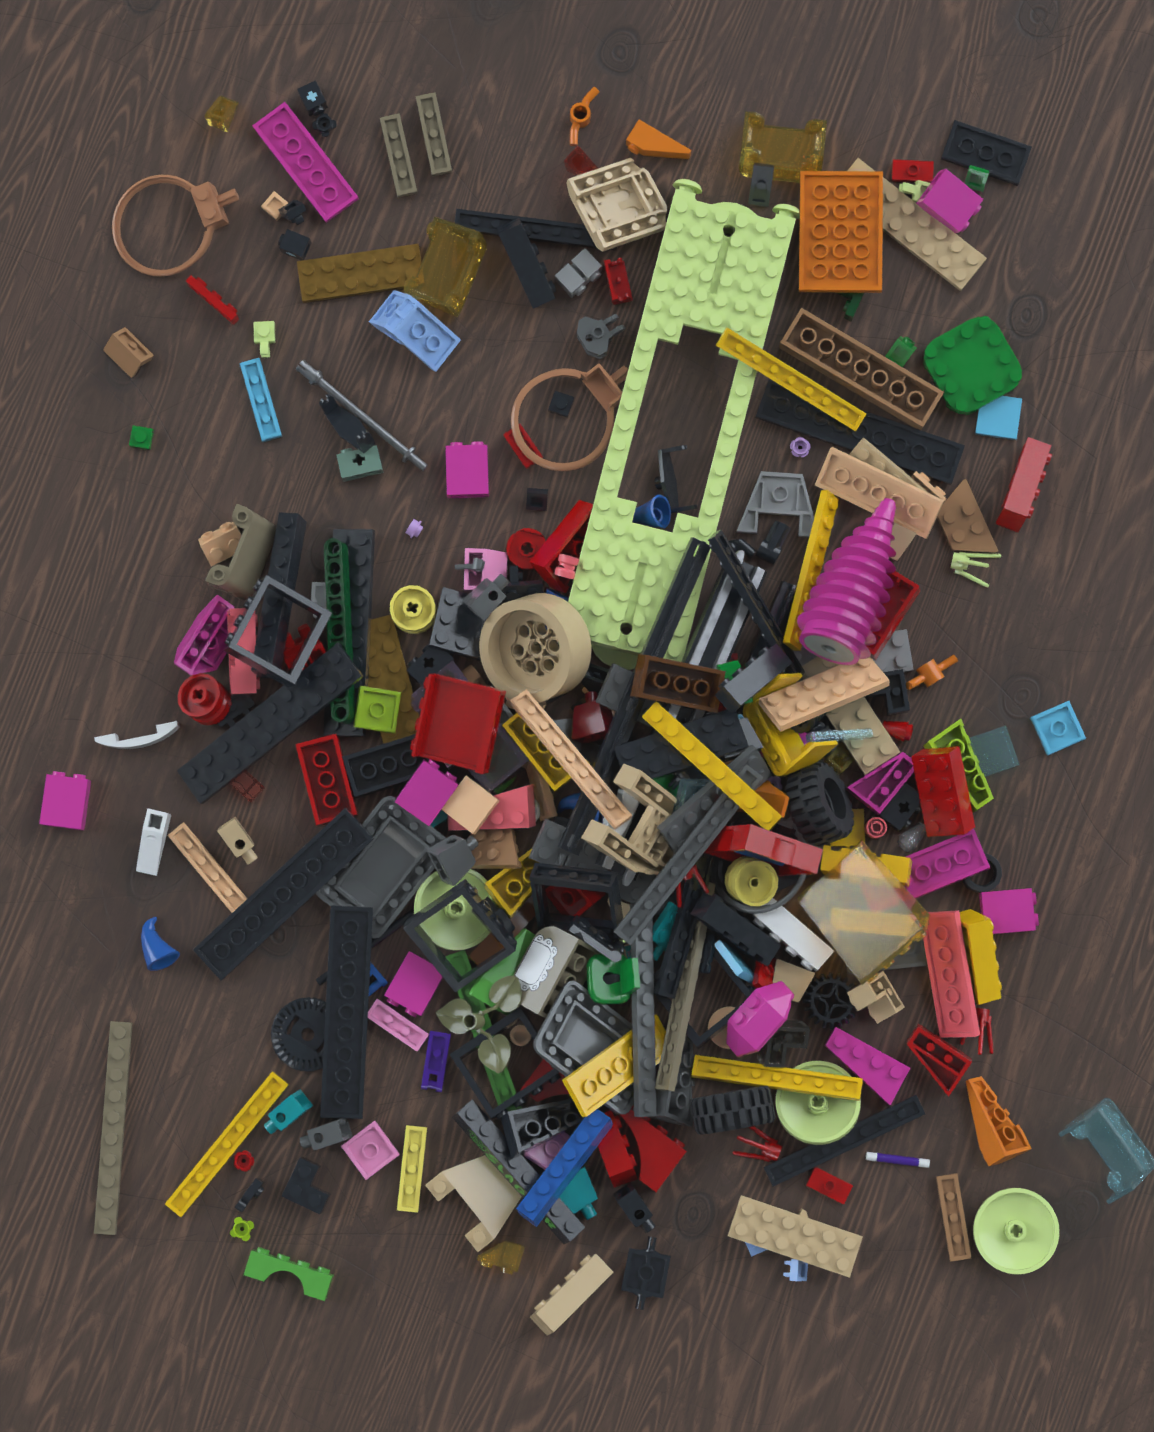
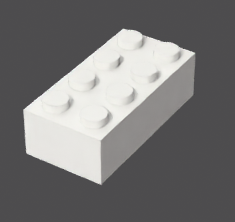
(795, 936)

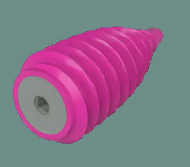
(851, 592)

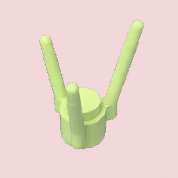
(960, 561)

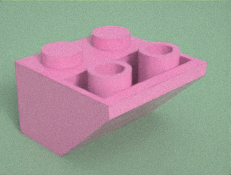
(494, 566)

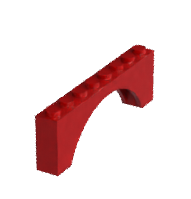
(657, 1151)

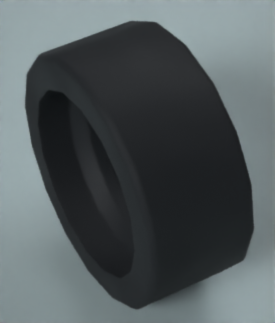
(993, 883)

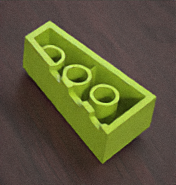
(977, 785)

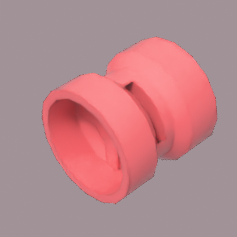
(566, 566)
(872, 828)

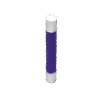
(895, 1159)

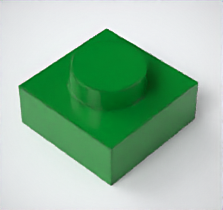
(976, 178)
(141, 437)

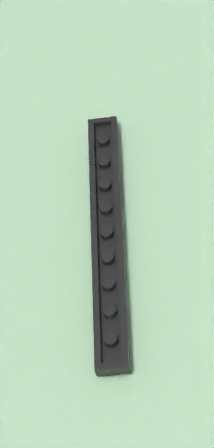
(682, 861)
(644, 1026)

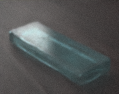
(839, 735)

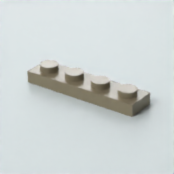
(433, 134)
(398, 155)

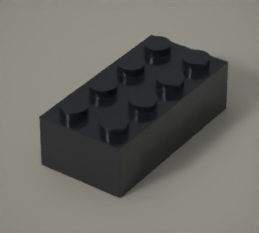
(381, 766)

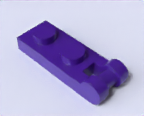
(436, 1060)

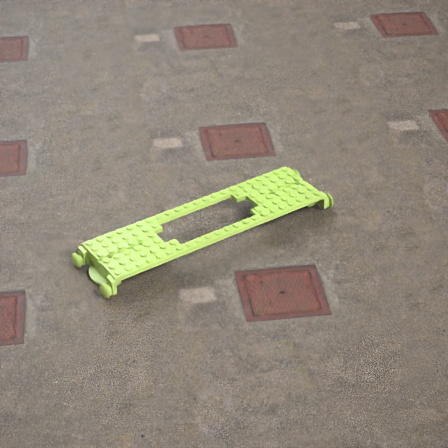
(709, 286)

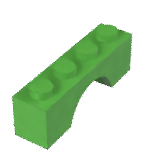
(315, 1281)

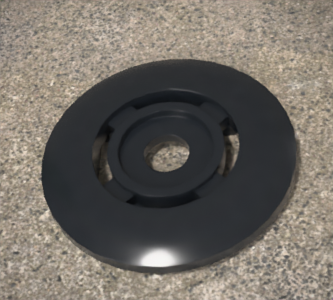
(292, 1047)

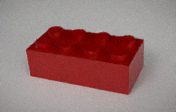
(326, 778)
(943, 791)

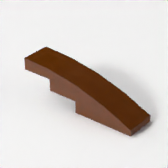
(490, 945)

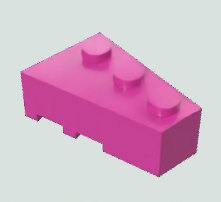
(883, 783)

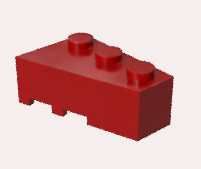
(939, 1057)
(615, 1155)

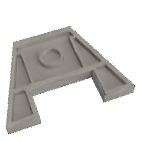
(778, 495)

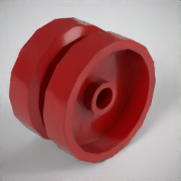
(204, 699)

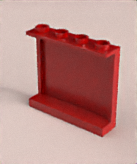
(458, 722)

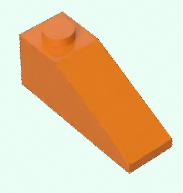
(651, 142)

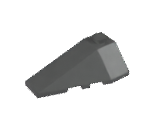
(676, 1106)

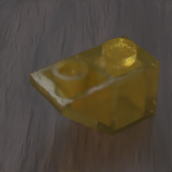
(504, 1255)

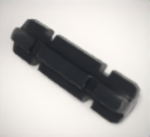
(708, 953)

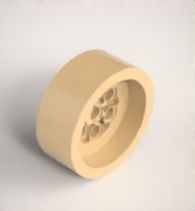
(513, 668)

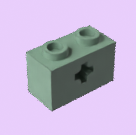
(349, 468)

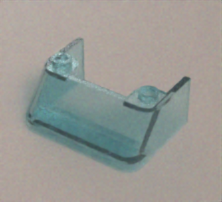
(1116, 1144)

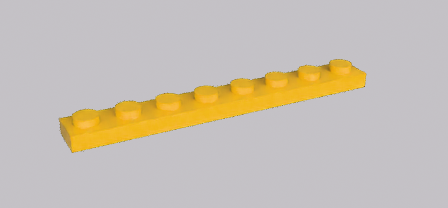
(790, 379)
(811, 564)
(711, 766)
(777, 1078)
(226, 1144)

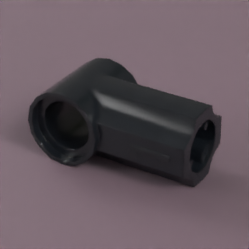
(771, 546)

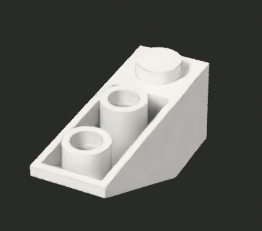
(152, 841)

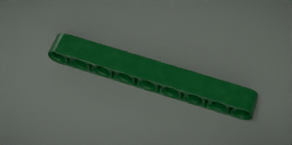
(343, 619)

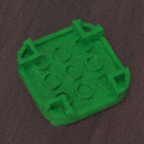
(972, 365)

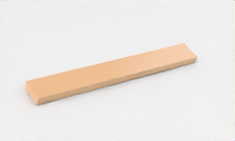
(570, 759)

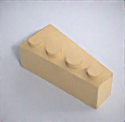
(569, 1296)

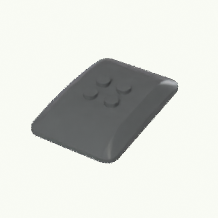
(388, 867)
(578, 1032)

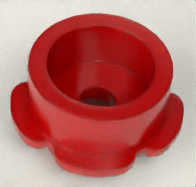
(238, 1160)

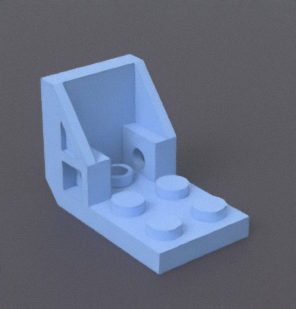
(416, 328)

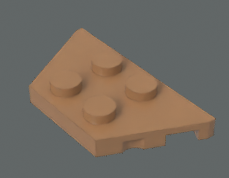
(964, 522)
(496, 849)

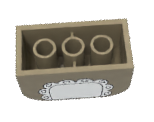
(550, 963)

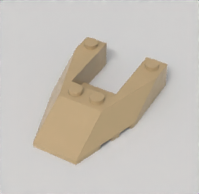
(646, 848)

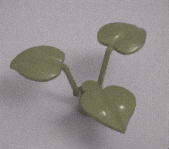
(459, 1019)

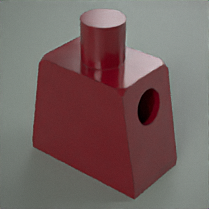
(590, 720)

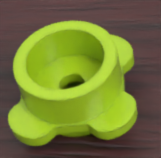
(236, 1232)

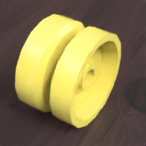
(411, 597)
(751, 881)

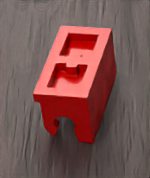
(617, 281)

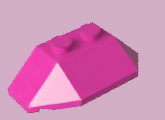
(204, 642)
(758, 1018)

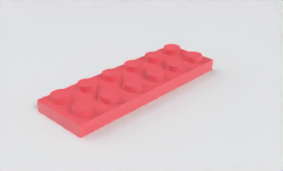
(950, 976)

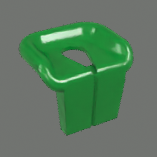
(616, 992)

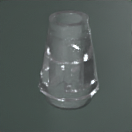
(910, 839)

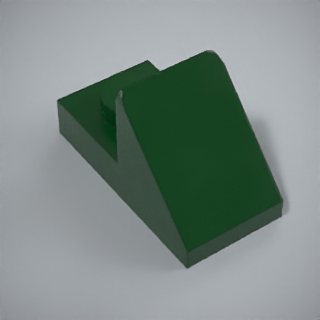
(851, 306)

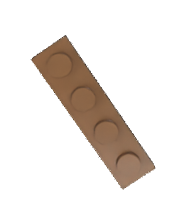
(953, 1217)

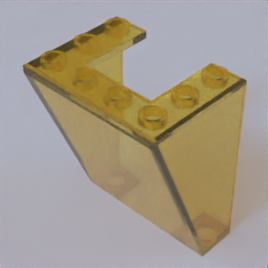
(865, 913)

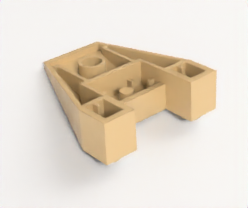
(485, 1193)

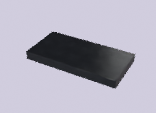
(986, 150)

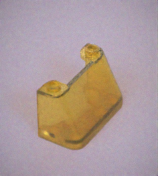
(785, 148)
(447, 266)

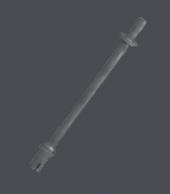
(316, 378)

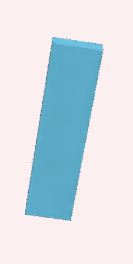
(260, 399)

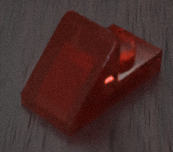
(578, 162)

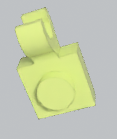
(915, 190)
(264, 334)

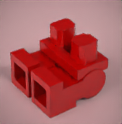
(293, 646)

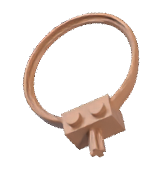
(208, 204)
(602, 387)

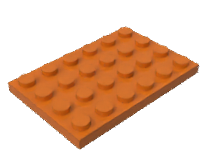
(841, 231)

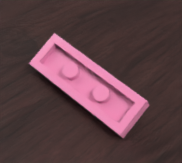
(397, 1025)

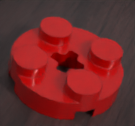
(522, 538)

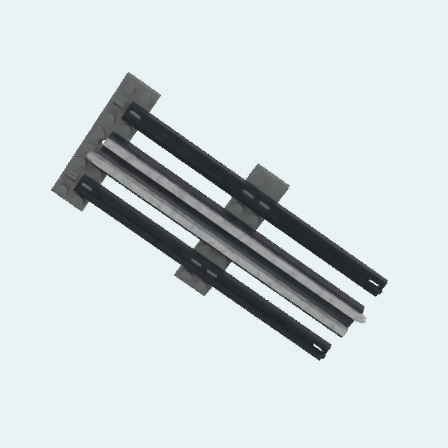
(709, 646)

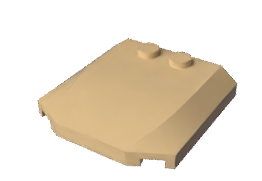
(618, 204)

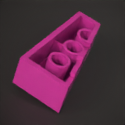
(877, 1069)

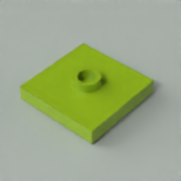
(377, 709)

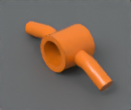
(581, 123)
(931, 672)

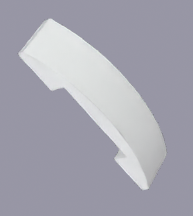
(163, 731)

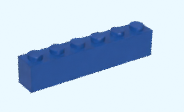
(564, 1167)

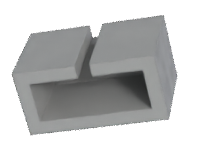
(577, 275)

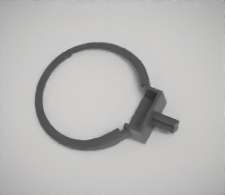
(744, 820)

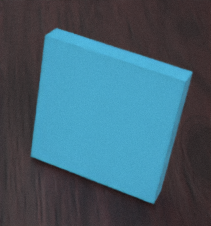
(999, 418)
(1058, 728)
(735, 961)

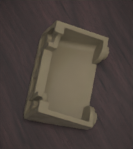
(248, 558)

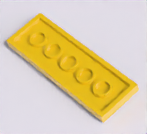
(608, 1072)

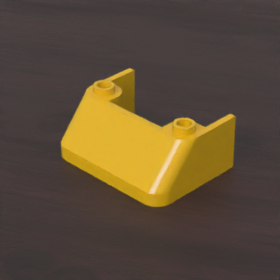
(783, 749)

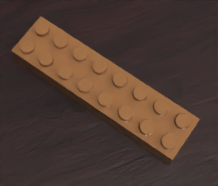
(860, 369)

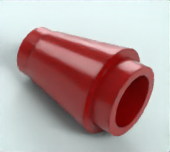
(899, 729)

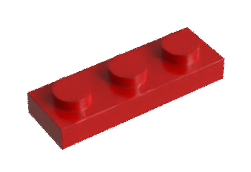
(213, 299)

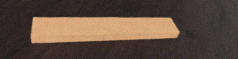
(207, 867)

